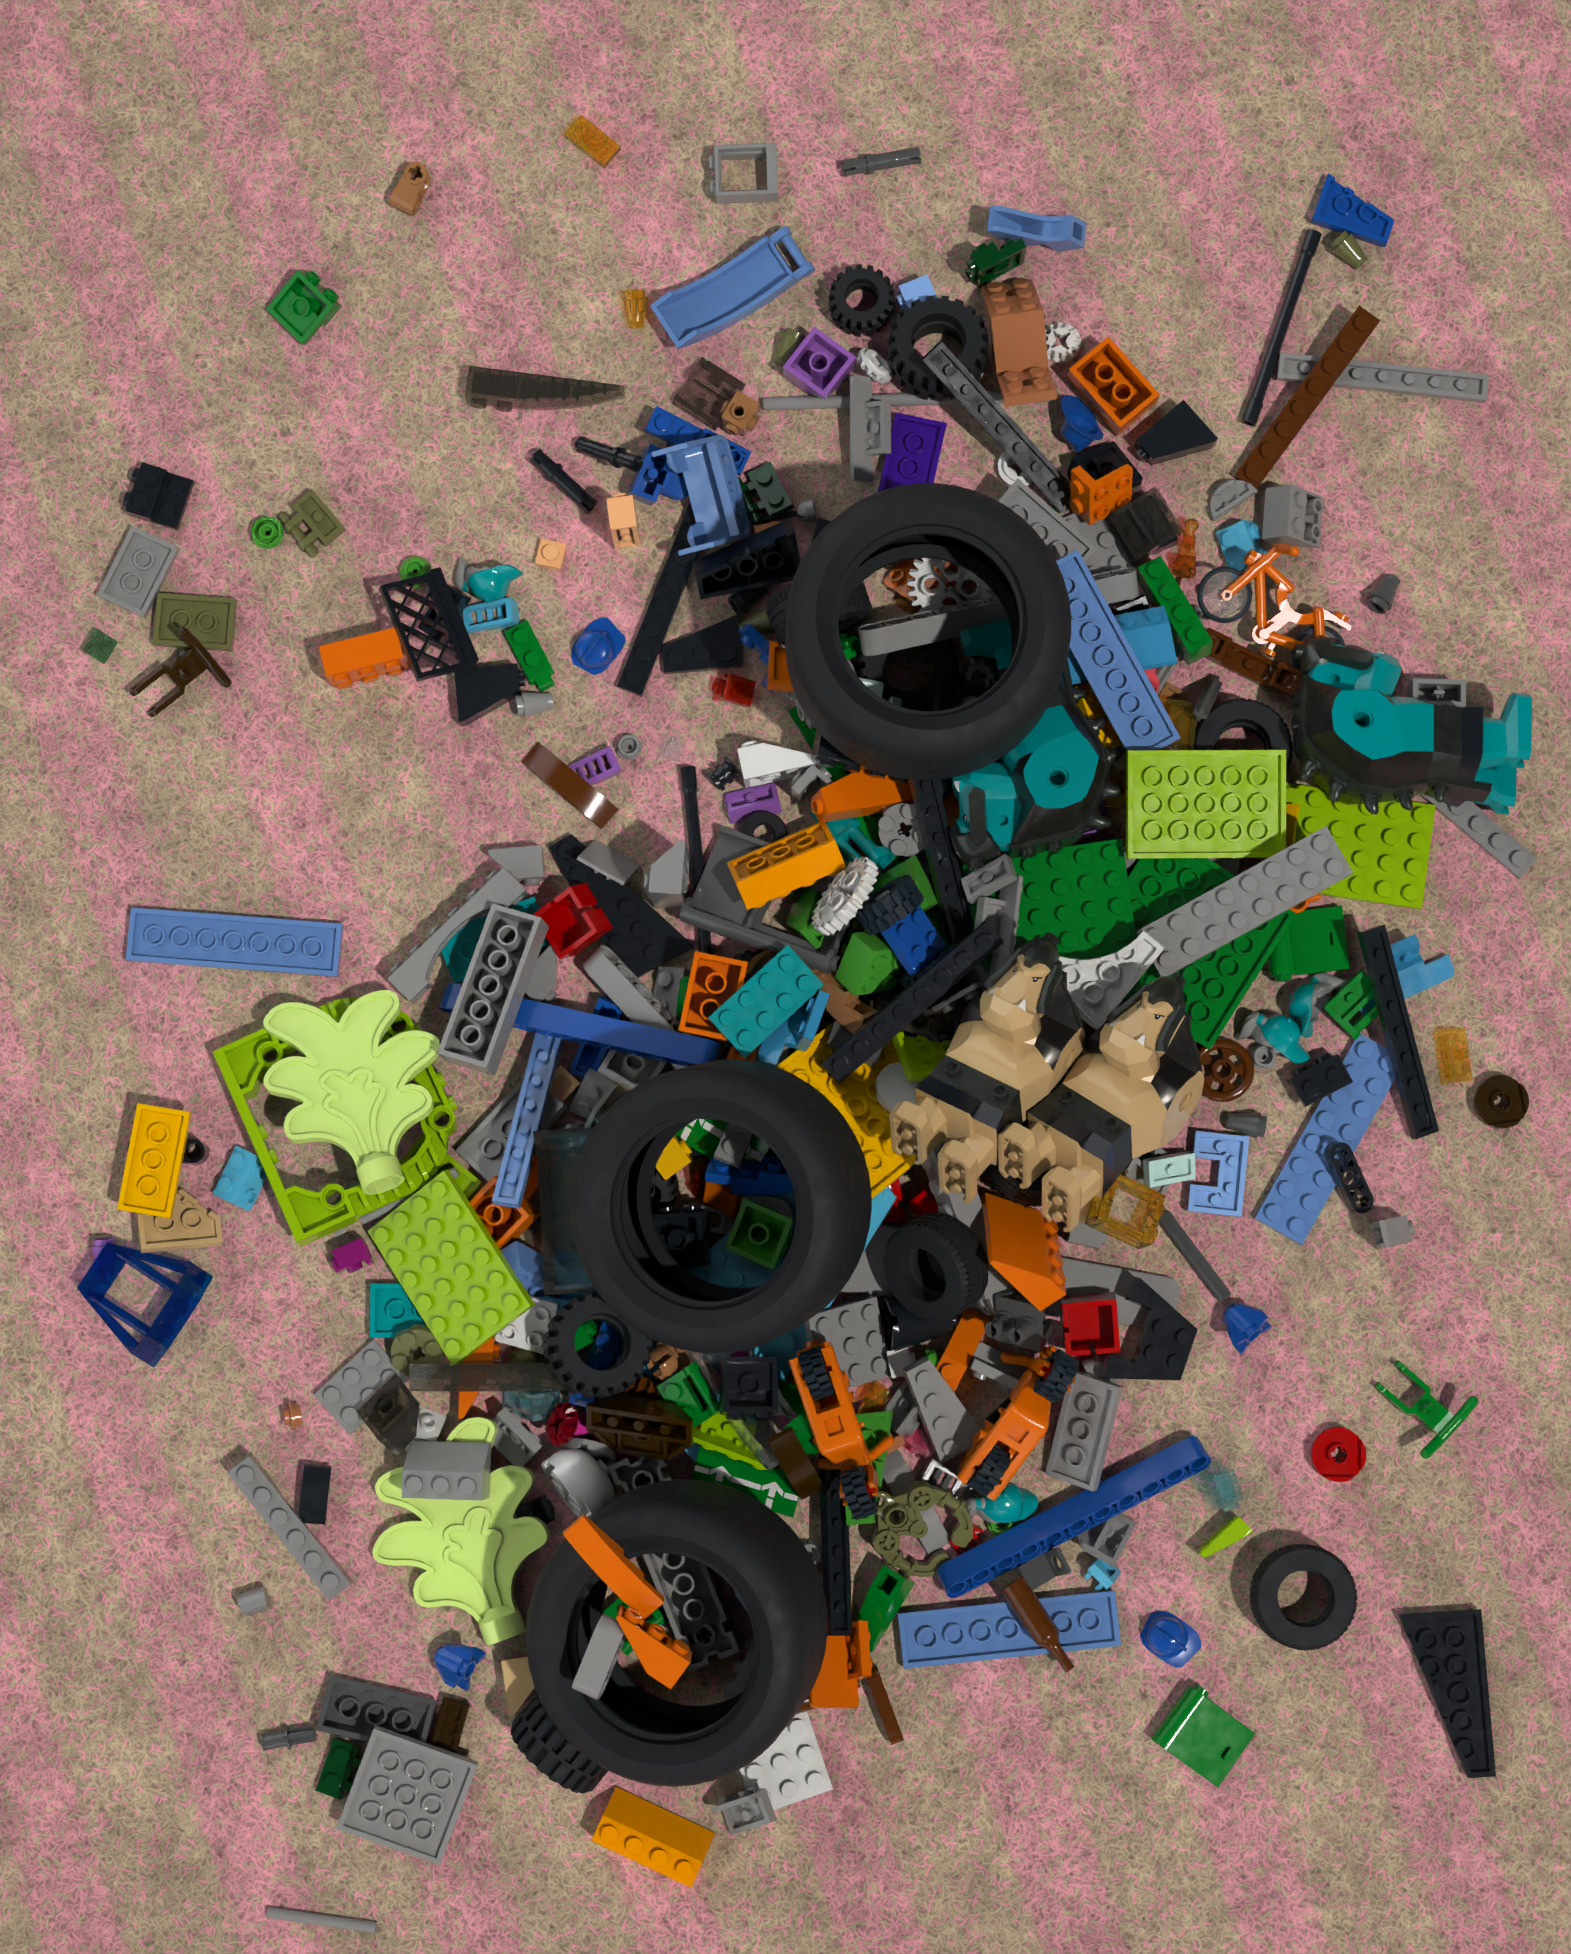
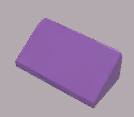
(748, 801)

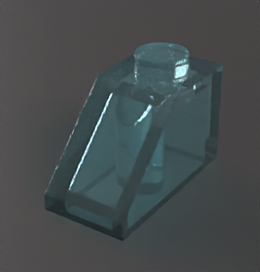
(531, 1404)
(1224, 1489)

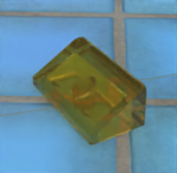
(1452, 1056)

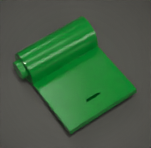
(1309, 946)
(1203, 1735)

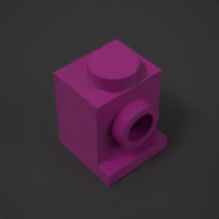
(351, 1256)

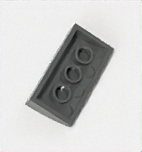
(356, 1707)

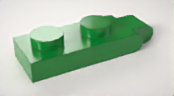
(530, 655)

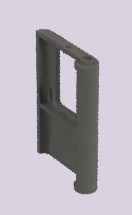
(722, 911)

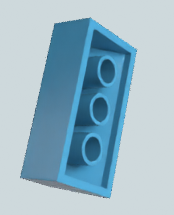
(1148, 636)

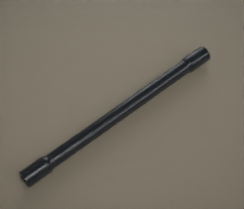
(1255, 402)
(689, 789)

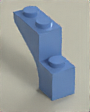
(1056, 232)

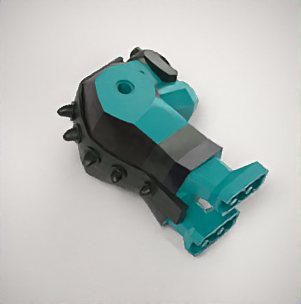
(1391, 748)
(1045, 786)

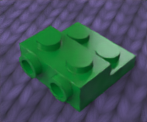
(304, 305)

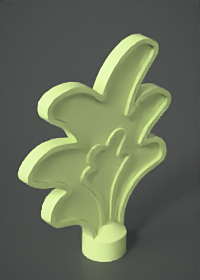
(352, 1084)
(467, 1544)

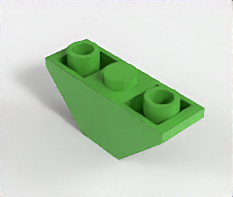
(801, 917)

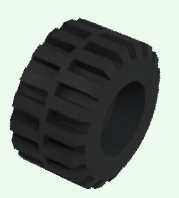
(861, 320)

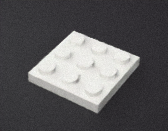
(791, 1766)

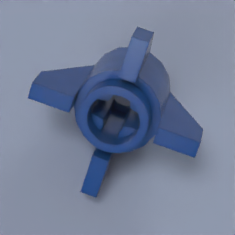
(1244, 1324)
(457, 1663)

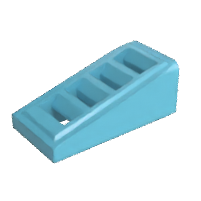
(492, 624)

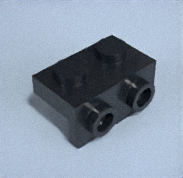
(1320, 1079)

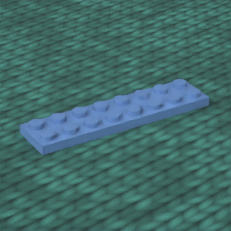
(1112, 664)
(234, 942)
(1342, 1117)
(997, 1633)

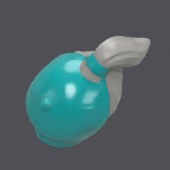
(486, 582)
(1309, 998)
(1275, 1032)
(1010, 1506)

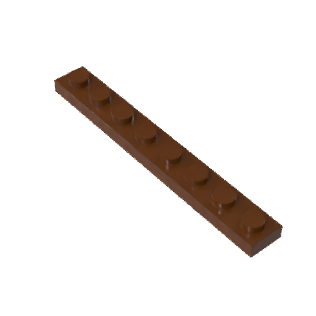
(1307, 397)

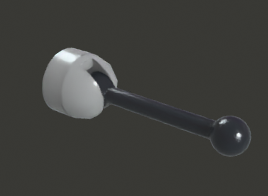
(804, 511)

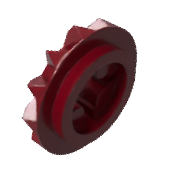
(560, 1431)

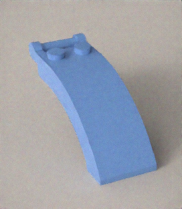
(731, 290)

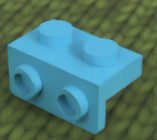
(1238, 540)
(241, 1179)

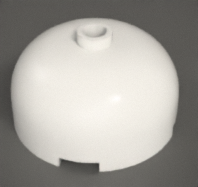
(579, 1480)

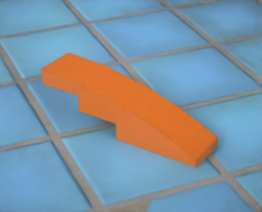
(612, 1566)

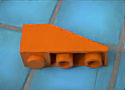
(658, 1653)

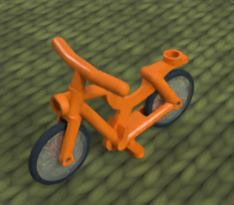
(1227, 595)

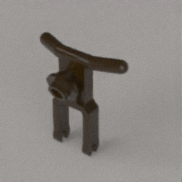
(186, 667)

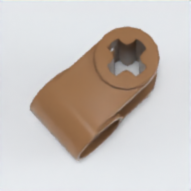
(410, 192)

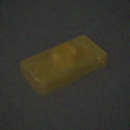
(592, 141)

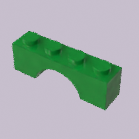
(1185, 625)

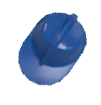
(1079, 423)
(597, 646)
(1170, 1638)

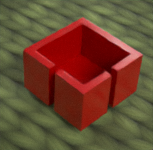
(573, 923)
(1090, 1320)

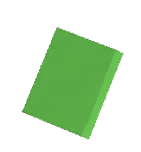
(760, 1234)

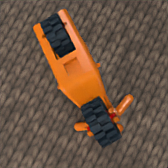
(836, 1426)
(1005, 1446)

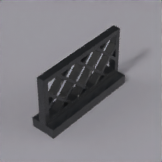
(450, 620)

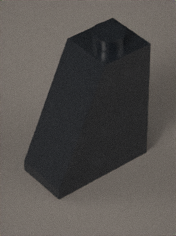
(1174, 436)
(486, 690)

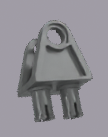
(1018, 1322)

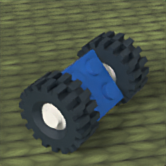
(904, 925)

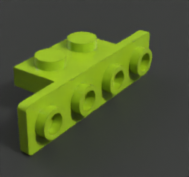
(720, 1436)

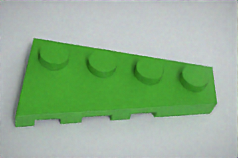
(875, 1429)

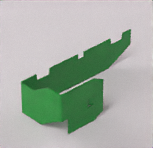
(799, 1424)

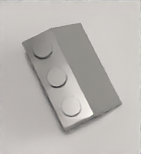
(447, 1470)

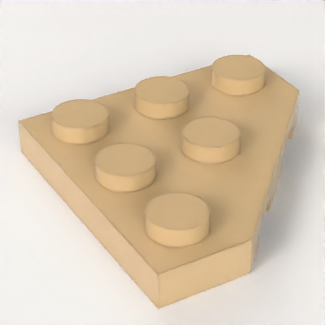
(189, 1228)

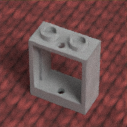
(743, 152)

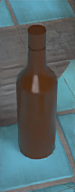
(1035, 1619)

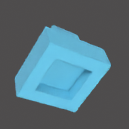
(1102, 1573)

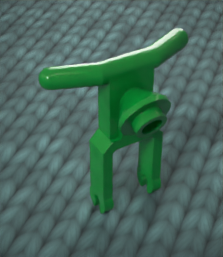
(1430, 1412)

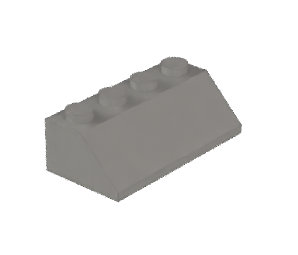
(668, 878)

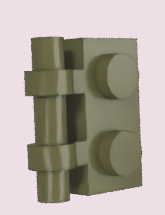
(319, 519)

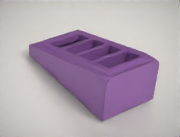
(598, 756)

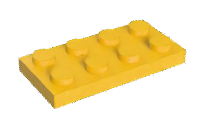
(154, 1161)

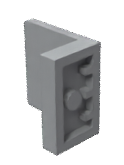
(593, 1097)

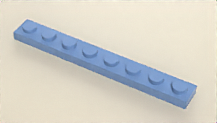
(526, 1119)

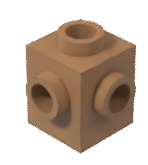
(742, 406)

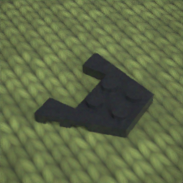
(1162, 1342)

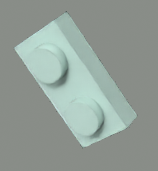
(1169, 1169)

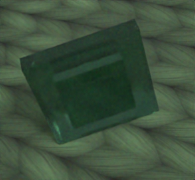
(98, 645)

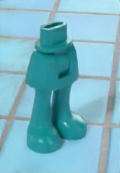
(848, 829)

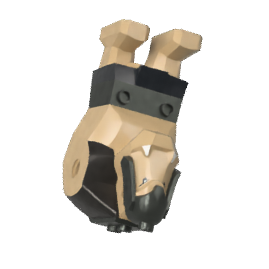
(1002, 1062)
(1115, 1104)

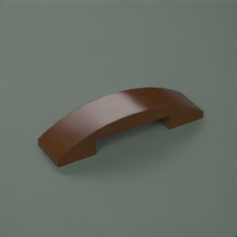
(1253, 666)
(570, 785)

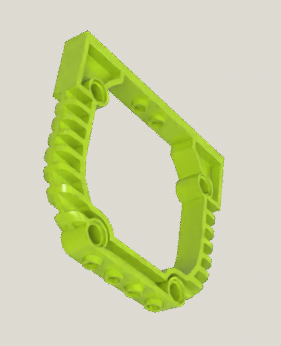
(309, 1211)

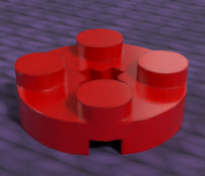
(1349, 1465)

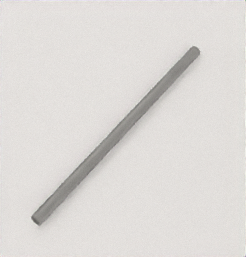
(843, 401)

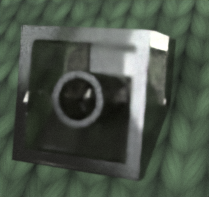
(392, 1414)

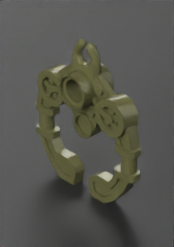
(909, 1522)

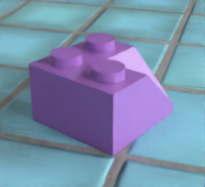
(819, 365)

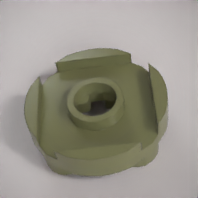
(409, 1339)

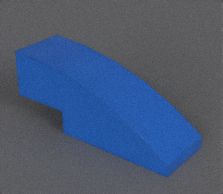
(592, 1056)

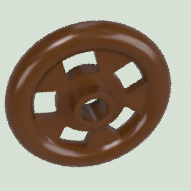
(1245, 1070)

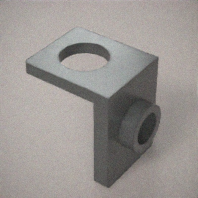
(1043, 1568)

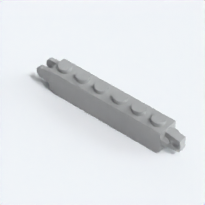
(972, 1216)

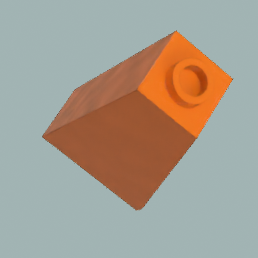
(858, 796)

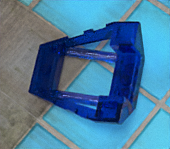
(173, 1315)

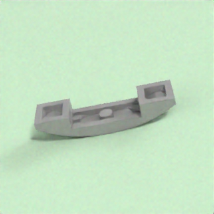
(898, 1479)

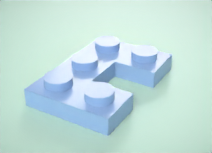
(1229, 1191)

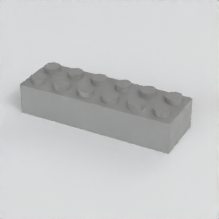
(493, 989)

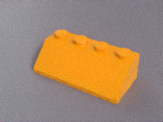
(786, 865)
(653, 1836)

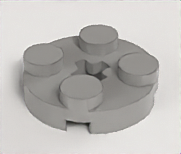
(889, 827)

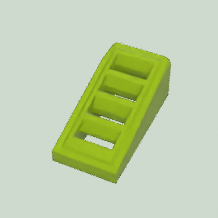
(1229, 1533)

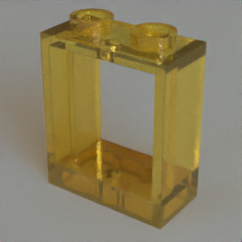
(1100, 1208)

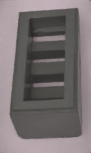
(926, 1470)

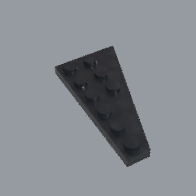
(1454, 1666)

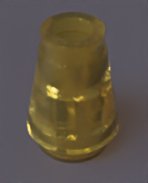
(635, 307)
(873, 1398)

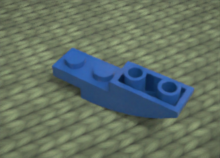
(677, 431)
(751, 1178)

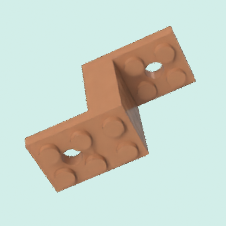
(1018, 342)

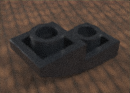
(314, 1493)

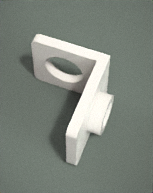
(429, 1425)

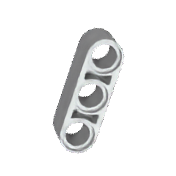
(599, 1658)

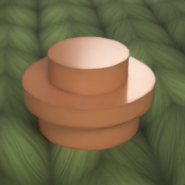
(292, 1416)

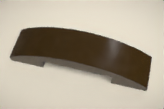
(796, 1463)

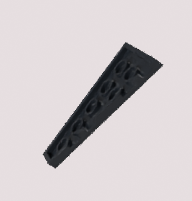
(638, 931)

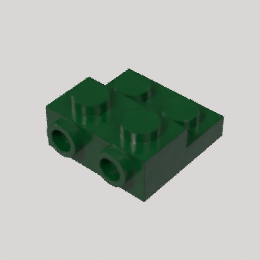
(989, 263)

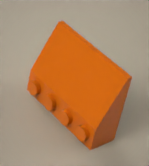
(1024, 1249)

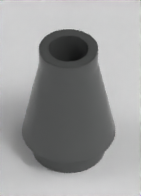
(1383, 595)
(1248, 1123)

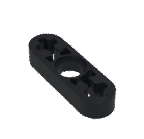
(1338, 1170)

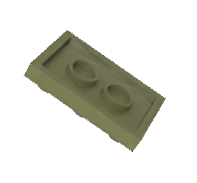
(206, 617)

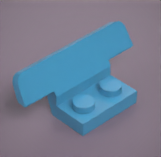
(1413, 972)
(796, 1031)

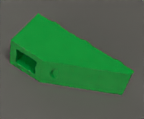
(884, 1601)

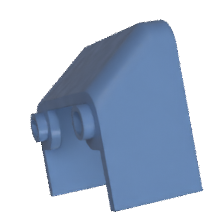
(712, 491)

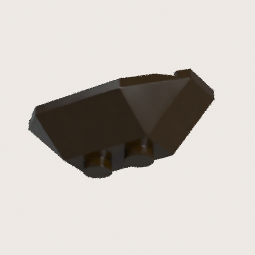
(640, 1426)

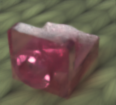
(919, 1442)

